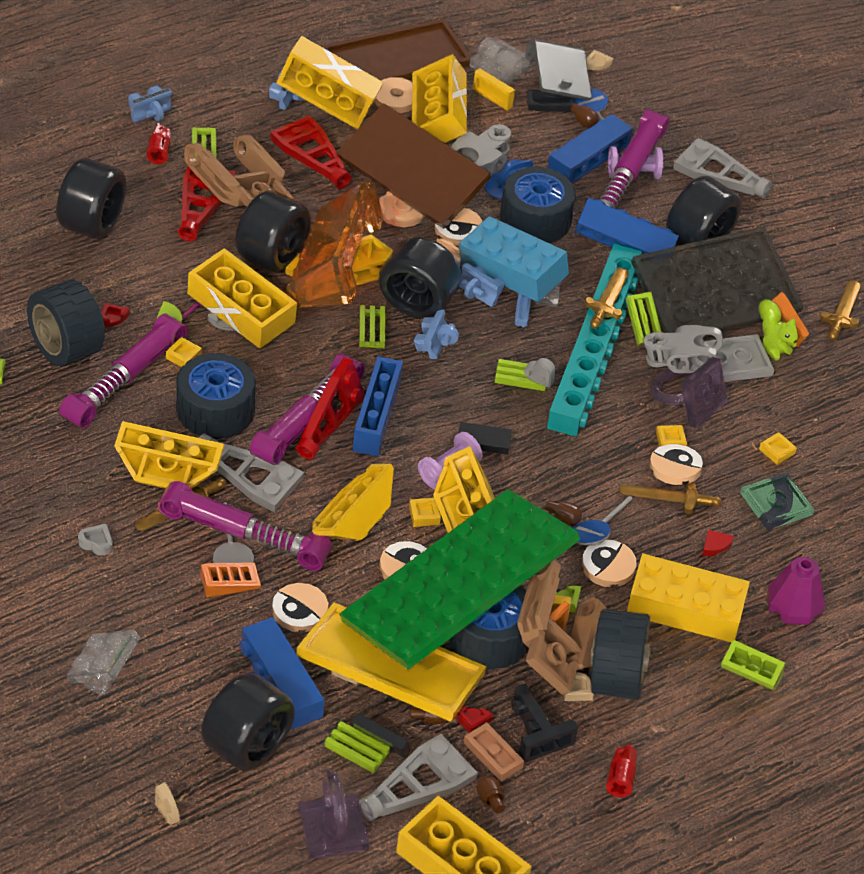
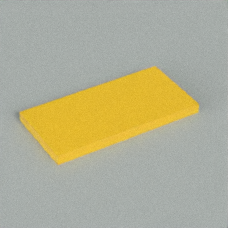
(434, 684)

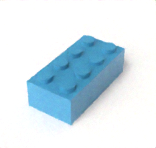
(515, 257)

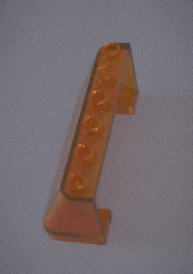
(326, 263)

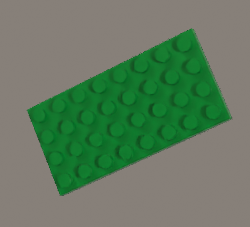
(458, 578)

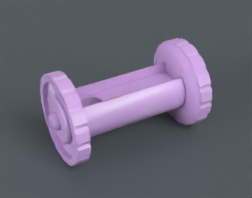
(653, 163)
(431, 469)

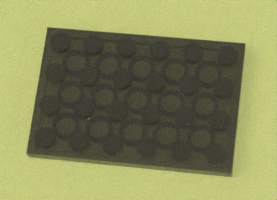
(715, 280)

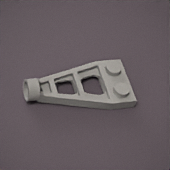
(700, 153)
(273, 490)
(441, 758)

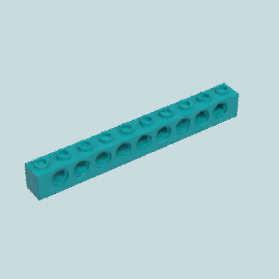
(590, 351)

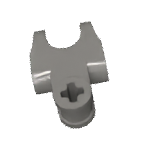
(486, 150)
(681, 348)

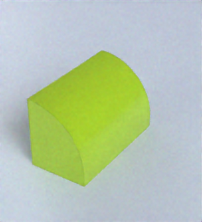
(753, 665)

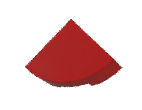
(114, 314)
(716, 543)
(473, 718)

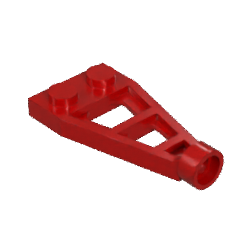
(305, 130)
(192, 219)
(350, 392)

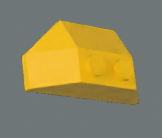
(369, 259)
(164, 456)
(461, 488)
(357, 505)

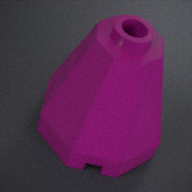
(797, 592)

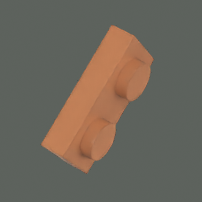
(493, 752)

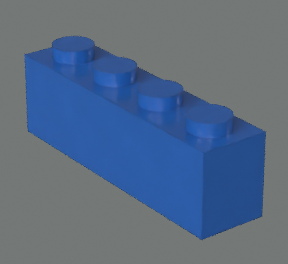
(590, 148)
(618, 227)
(377, 406)
(279, 664)

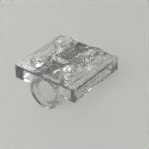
(500, 60)
(102, 659)

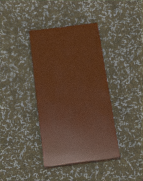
(401, 50)
(413, 165)

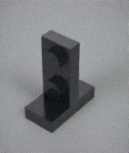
(541, 736)

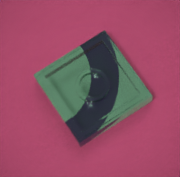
(777, 501)

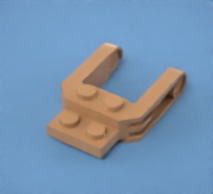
(243, 188)
(551, 649)

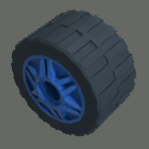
(538, 202)
(215, 395)
(494, 635)

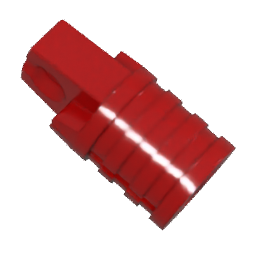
(159, 144)
(622, 771)

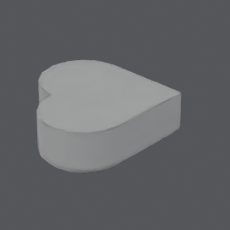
(541, 372)
(96, 539)

